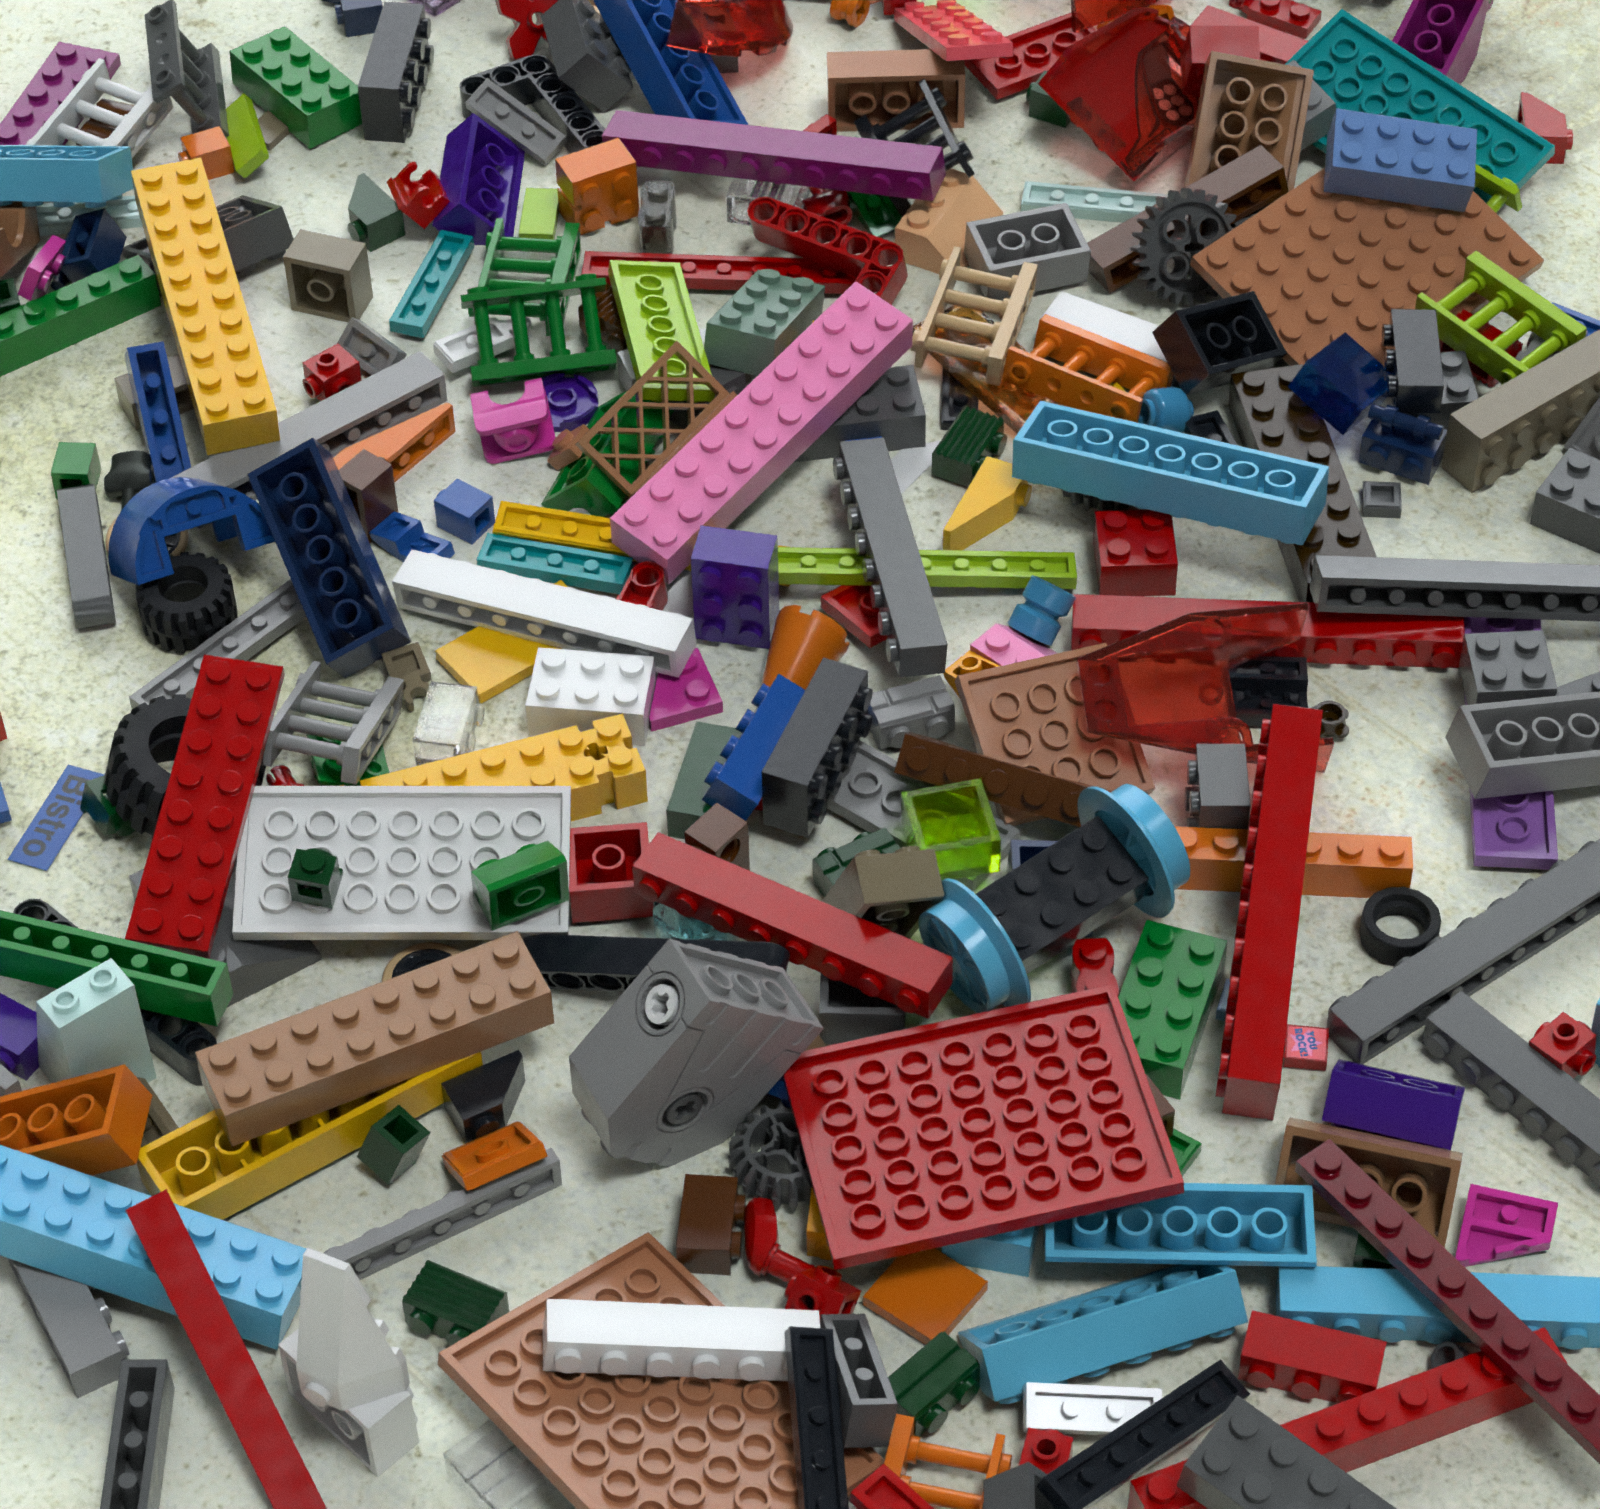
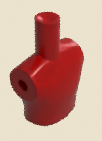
(829, 204)

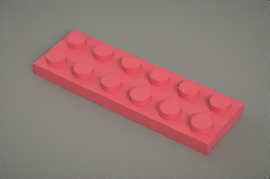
(952, 31)

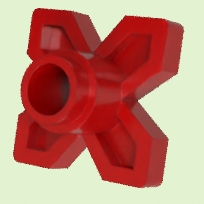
(525, 34)

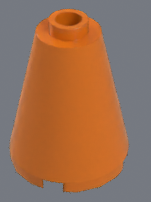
(800, 645)

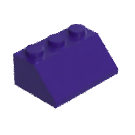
(1393, 1104)

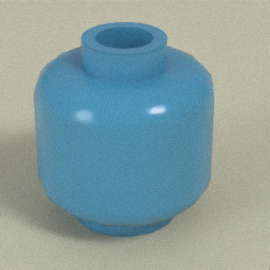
(1166, 408)

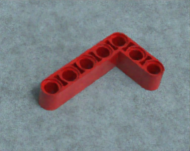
(838, 253)

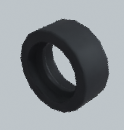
(1398, 902)

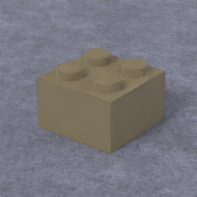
(328, 276)

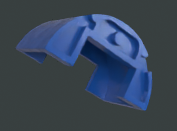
(175, 505)

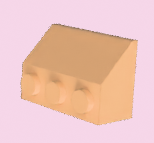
(934, 227)

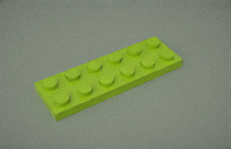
(654, 316)

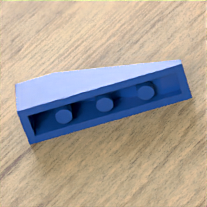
(157, 409)

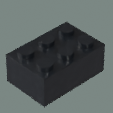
(1217, 340)

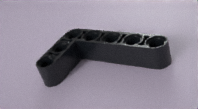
(536, 83)

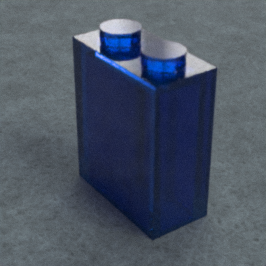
(1341, 383)

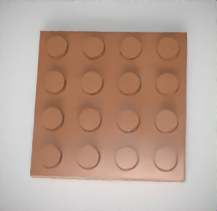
(1037, 720)

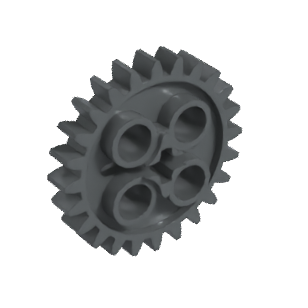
(1157, 248)

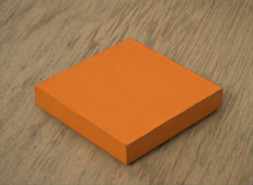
(493, 1155)
(925, 1293)

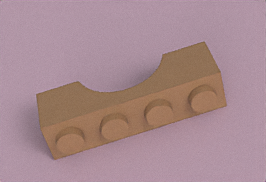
(17, 233)

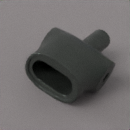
(128, 475)

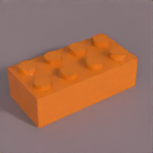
(79, 1122)

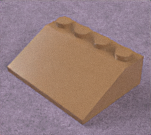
(1248, 106)

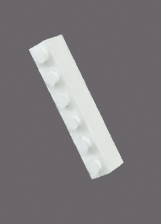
(669, 1339)

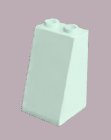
(93, 1027)

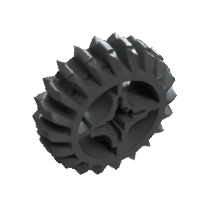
(779, 1167)

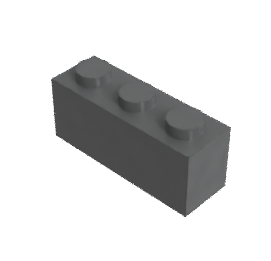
(863, 1384)

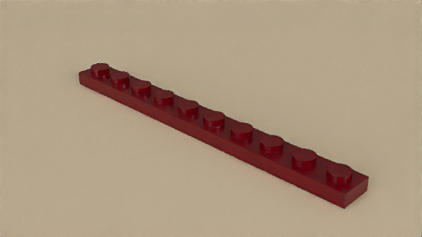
(1456, 1293)

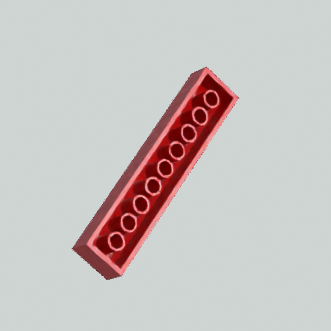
(1269, 913)

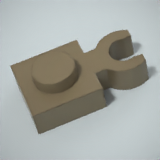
(410, 665)

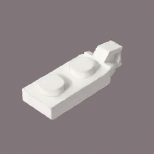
(462, 350)

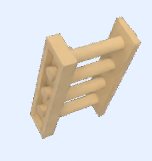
(1002, 334)

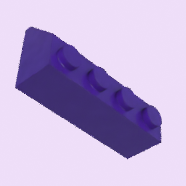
(481, 180)

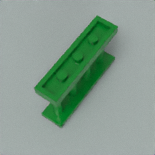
(560, 268)
(560, 359)

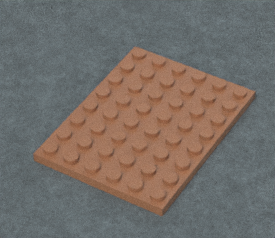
(1347, 260)
(636, 1435)

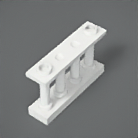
(130, 129)

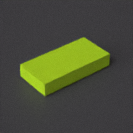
(539, 213)

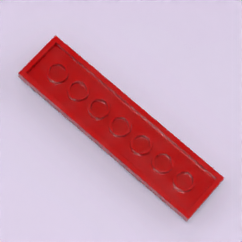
(206, 805)

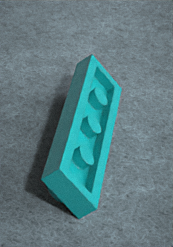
(431, 284)
(556, 563)

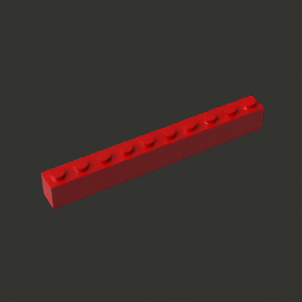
(1324, 638)
(1378, 1421)

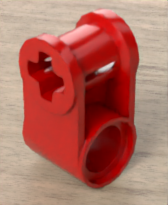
(646, 586)

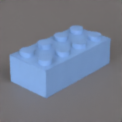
(1400, 160)

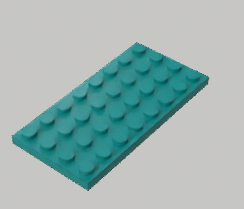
(1380, 77)

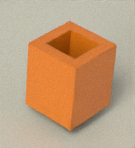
(211, 148)

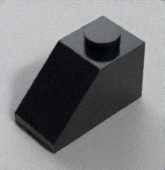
(484, 1096)

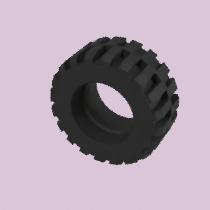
(138, 745)

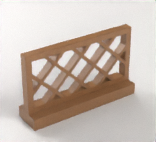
(694, 426)

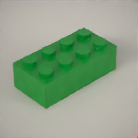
(296, 86)
(1170, 999)

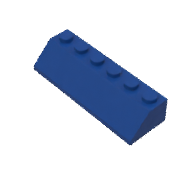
(671, 78)

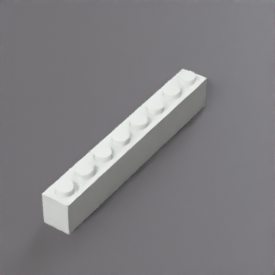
(542, 611)

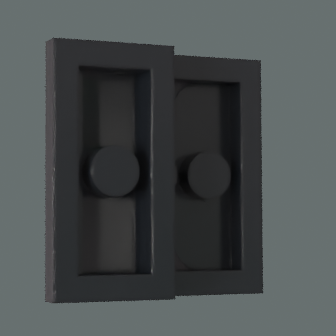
(1268, 682)

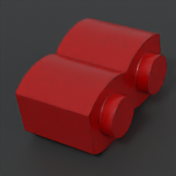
(1092, 964)

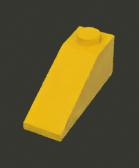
(986, 505)

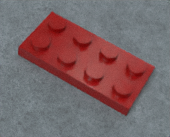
(1033, 52)

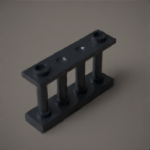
(933, 101)

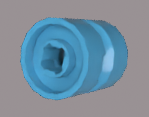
(1041, 610)

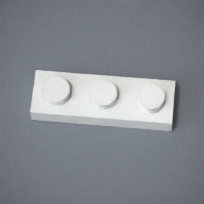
(1083, 1407)

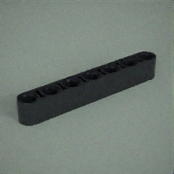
(615, 962)
(168, 1036)

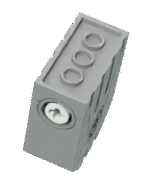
(688, 1052)

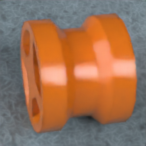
(851, 10)

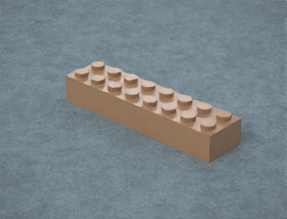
(374, 1038)

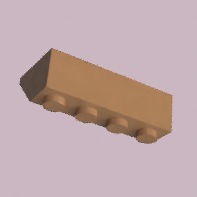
(1411, 1173)

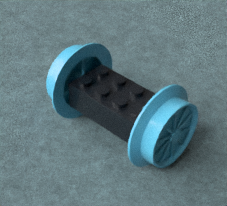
(1114, 860)

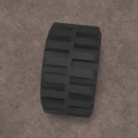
(187, 605)

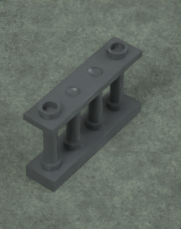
(184, 71)

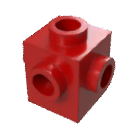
(330, 372)
(1566, 1044)
(822, 1291)

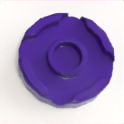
(570, 400)

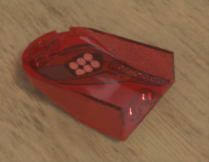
(1128, 89)

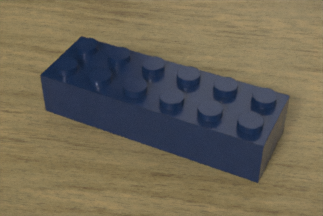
(328, 558)

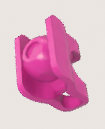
(516, 427)

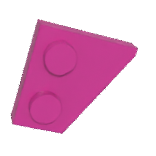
(41, 269)
(685, 697)
(1503, 1225)

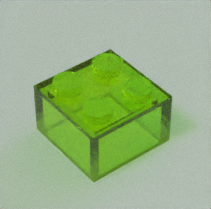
(956, 824)

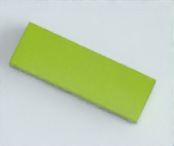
(245, 136)

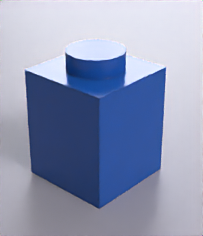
(464, 511)

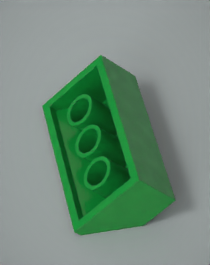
(584, 484)

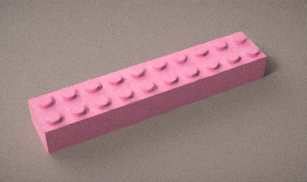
(763, 429)

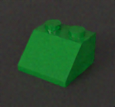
(521, 884)

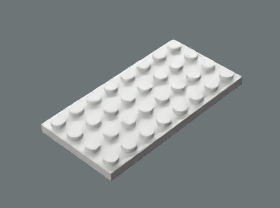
(401, 859)

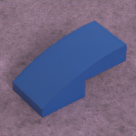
(402, 533)

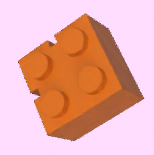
(597, 186)

